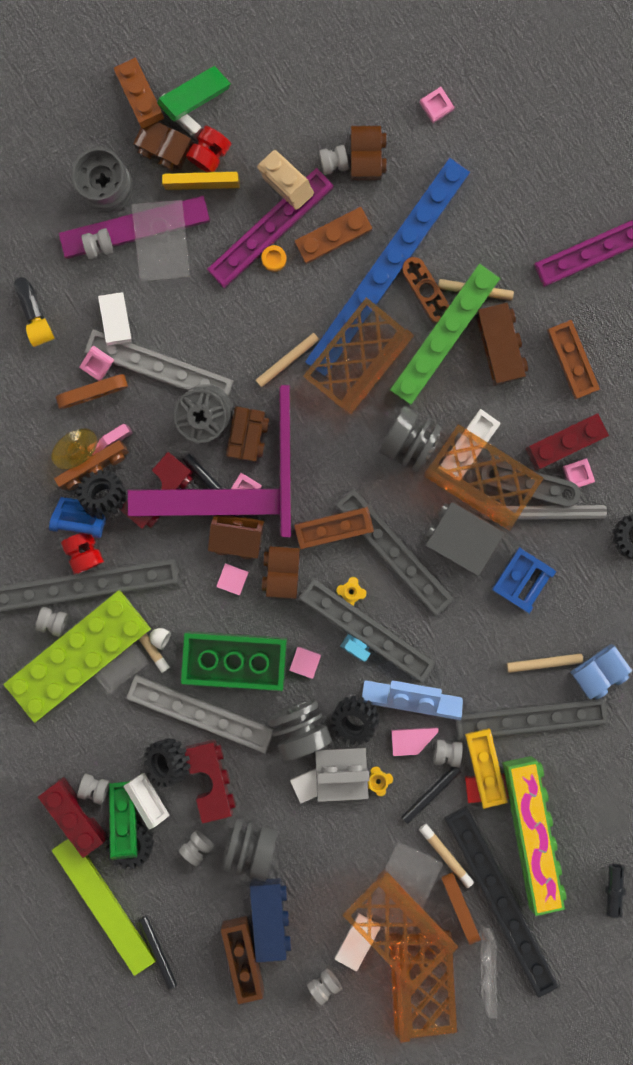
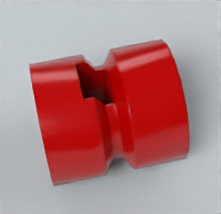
(206, 158)
(82, 561)

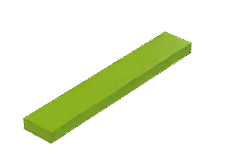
(104, 907)

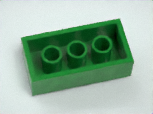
(234, 660)

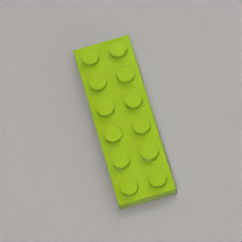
(77, 656)

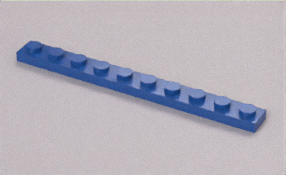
(393, 257)

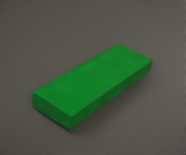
(193, 93)
(122, 823)

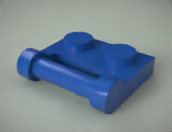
(69, 514)
(517, 575)

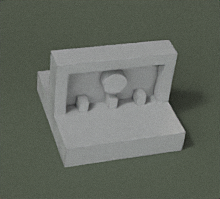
(341, 774)

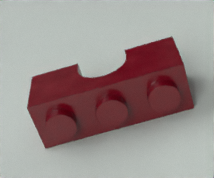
(566, 441)
(172, 476)
(217, 802)
(80, 829)

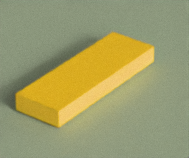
(210, 180)
(486, 768)

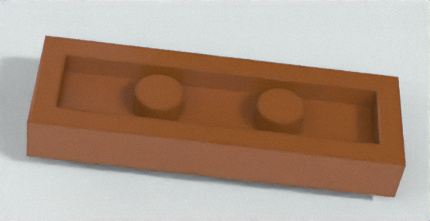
(138, 93)
(333, 235)
(573, 359)
(110, 455)
(334, 527)

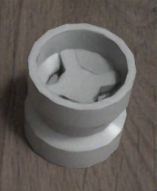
(333, 160)
(91, 243)
(52, 622)
(448, 753)
(93, 789)
(196, 848)
(324, 986)

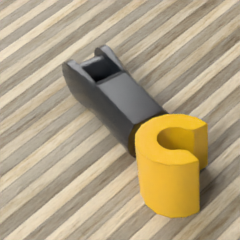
(38, 329)

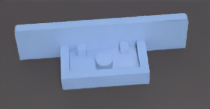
(413, 699)

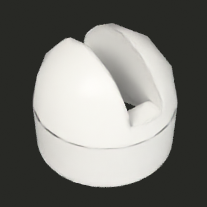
(159, 638)

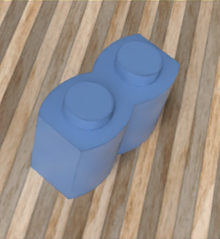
(601, 672)

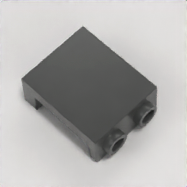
(463, 537)

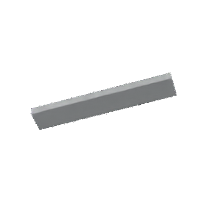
(157, 365)
(200, 714)

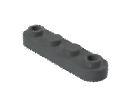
(549, 490)

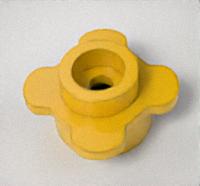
(352, 584)
(386, 779)

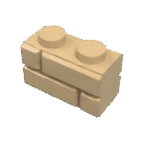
(285, 179)

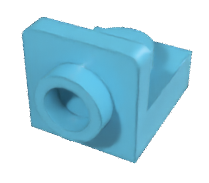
(355, 648)

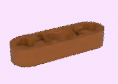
(410, 278)
(91, 391)
(461, 908)

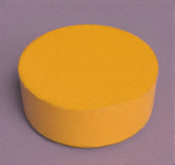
(274, 258)

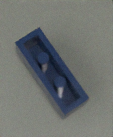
(269, 920)

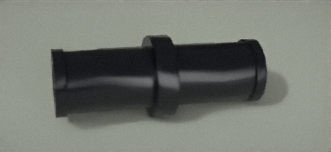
(615, 890)

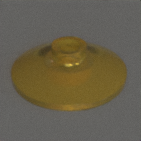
(74, 448)

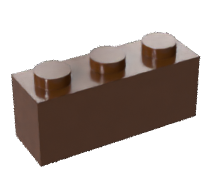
(501, 344)
(242, 960)

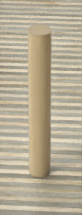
(456, 287)
(287, 360)
(545, 663)

